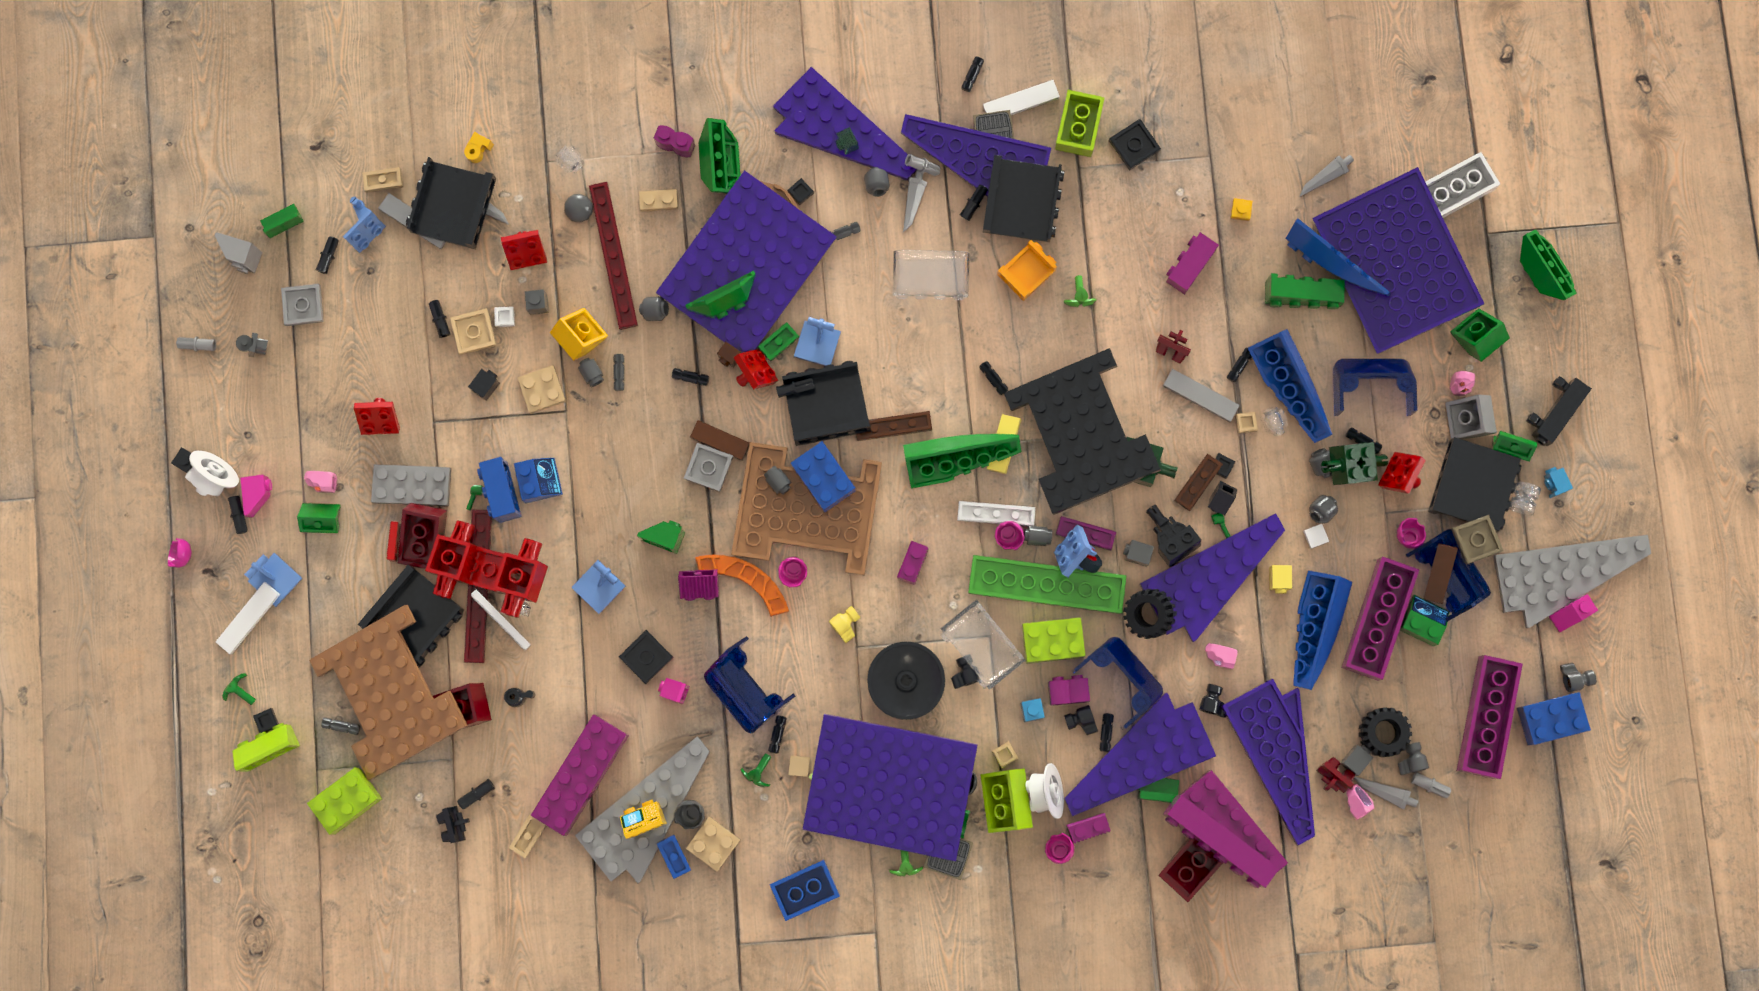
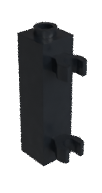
(1561, 412)

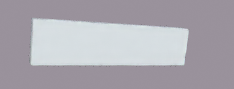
(1024, 99)
(995, 513)
(247, 618)
(511, 631)

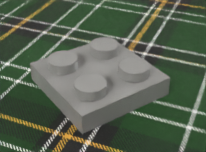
(302, 304)
(708, 467)

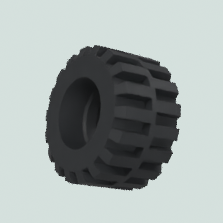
(1135, 618)
(1401, 728)

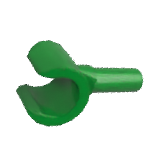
(475, 490)
(1219, 519)

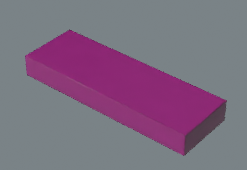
(1096, 535)

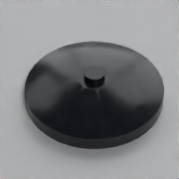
(906, 680)

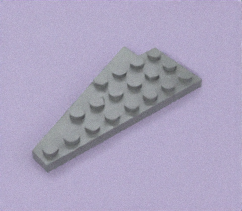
(1553, 577)
(666, 785)

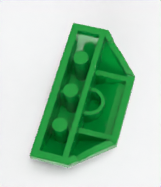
(718, 156)
(1545, 267)
(724, 298)

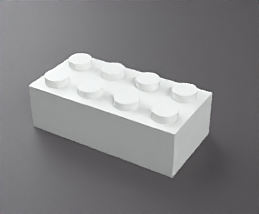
(1462, 184)

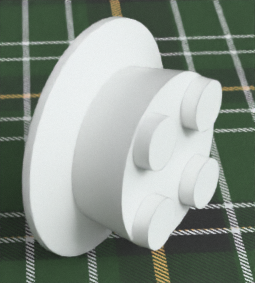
(210, 474)
(1046, 792)

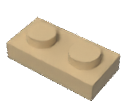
(382, 179)
(658, 200)
(527, 836)

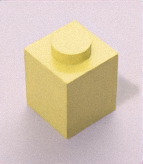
(1280, 578)

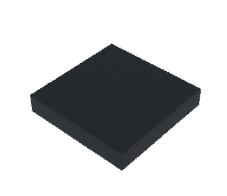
(1134, 144)
(646, 657)

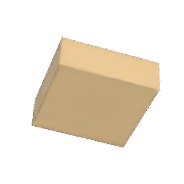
(1246, 422)
(1005, 754)
(799, 766)

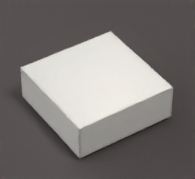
(504, 316)
(1316, 536)

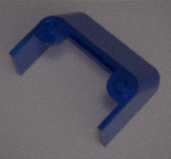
(1349, 371)
(1466, 583)
(1149, 688)
(740, 691)

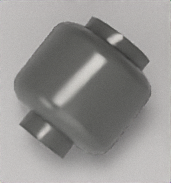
(876, 182)
(654, 308)
(1316, 460)
(1323, 509)

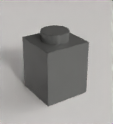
(536, 302)
(1138, 553)
(1357, 759)

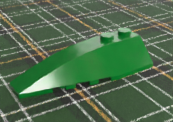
(947, 457)

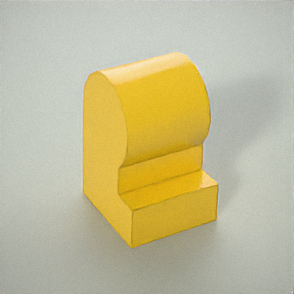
(476, 147)

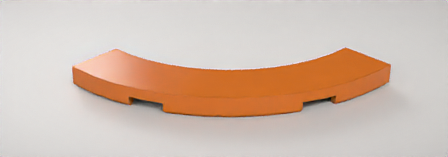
(750, 575)

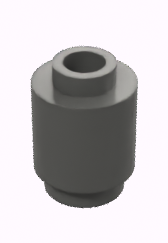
(590, 372)
(777, 480)
(1038, 535)

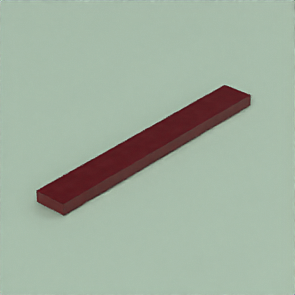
(613, 255)
(476, 616)

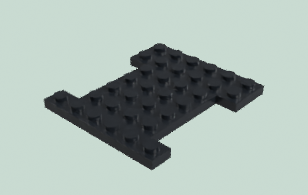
(1082, 433)

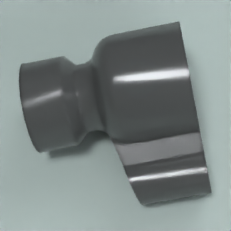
(1574, 680)
(1416, 760)

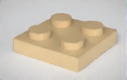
(473, 331)
(541, 389)
(713, 844)

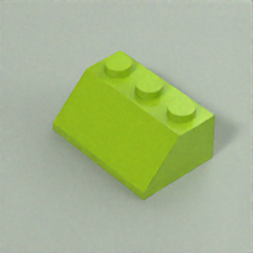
(264, 748)

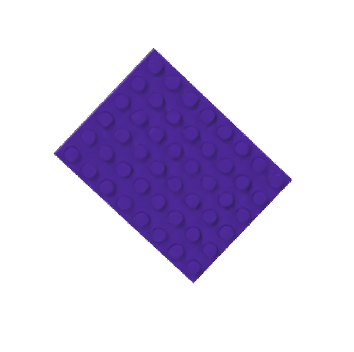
(745, 234)
(1407, 249)
(890, 787)

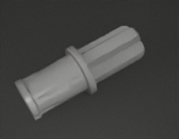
(922, 165)
(196, 344)
(1431, 785)

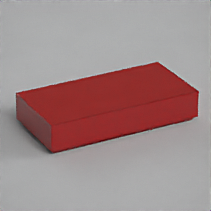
(393, 541)

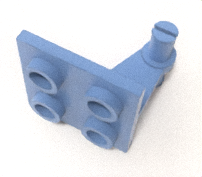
(365, 229)
(817, 342)
(275, 573)
(598, 586)

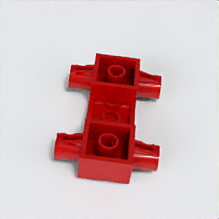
(458, 560)

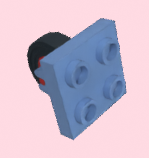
(1077, 553)

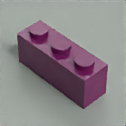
(1191, 262)

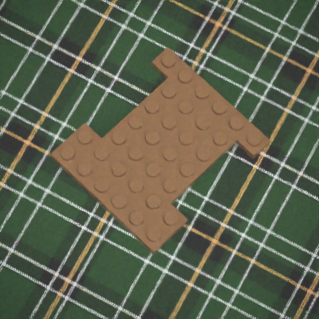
(796, 515)
(389, 694)

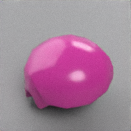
(1411, 533)
(1009, 535)
(179, 553)
(792, 572)
(1059, 848)

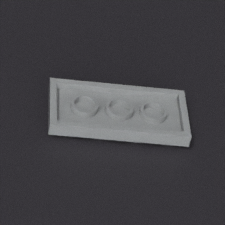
(411, 485)

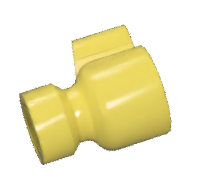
(842, 623)

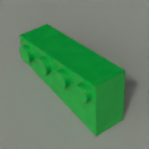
(1304, 292)

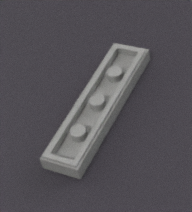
(399, 211)
(1201, 395)

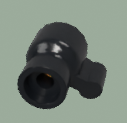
(966, 676)
(516, 697)
(1211, 702)
(1082, 717)

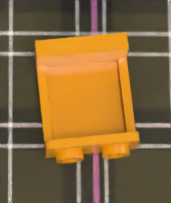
(1027, 270)

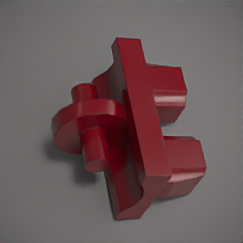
(1181, 351)
(1334, 778)

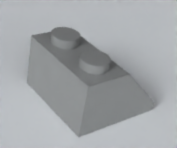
(239, 252)
(1471, 417)

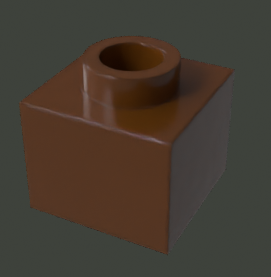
(727, 354)

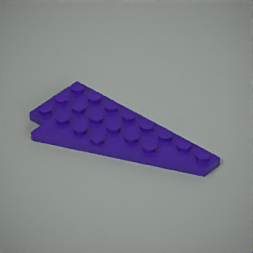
(819, 111)
(969, 151)
(1210, 578)
(1274, 740)
(1153, 749)

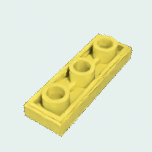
(1007, 425)

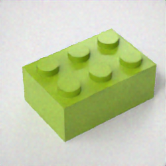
(1079, 123)
(1053, 640)
(1006, 800)
(344, 801)

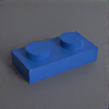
(673, 856)

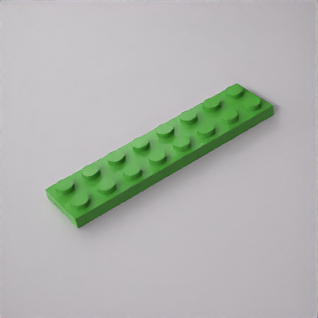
(1046, 584)

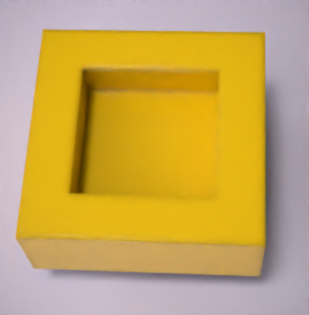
(1241, 209)

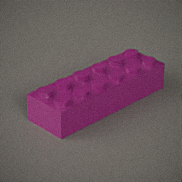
(1380, 618)
(1489, 717)
(579, 775)
(1216, 801)
(1221, 841)

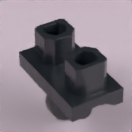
(454, 823)

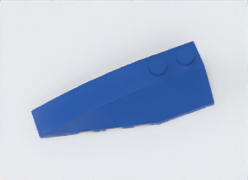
(1326, 256)
(1289, 379)
(1321, 615)

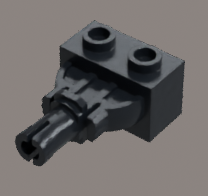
(1175, 538)

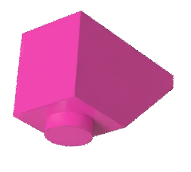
(255, 493)
(1573, 613)
(673, 690)

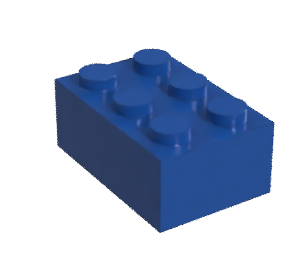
(823, 476)
(499, 490)
(1553, 719)
(804, 890)

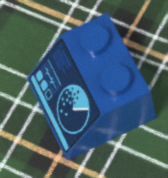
(538, 479)

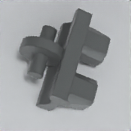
(253, 345)

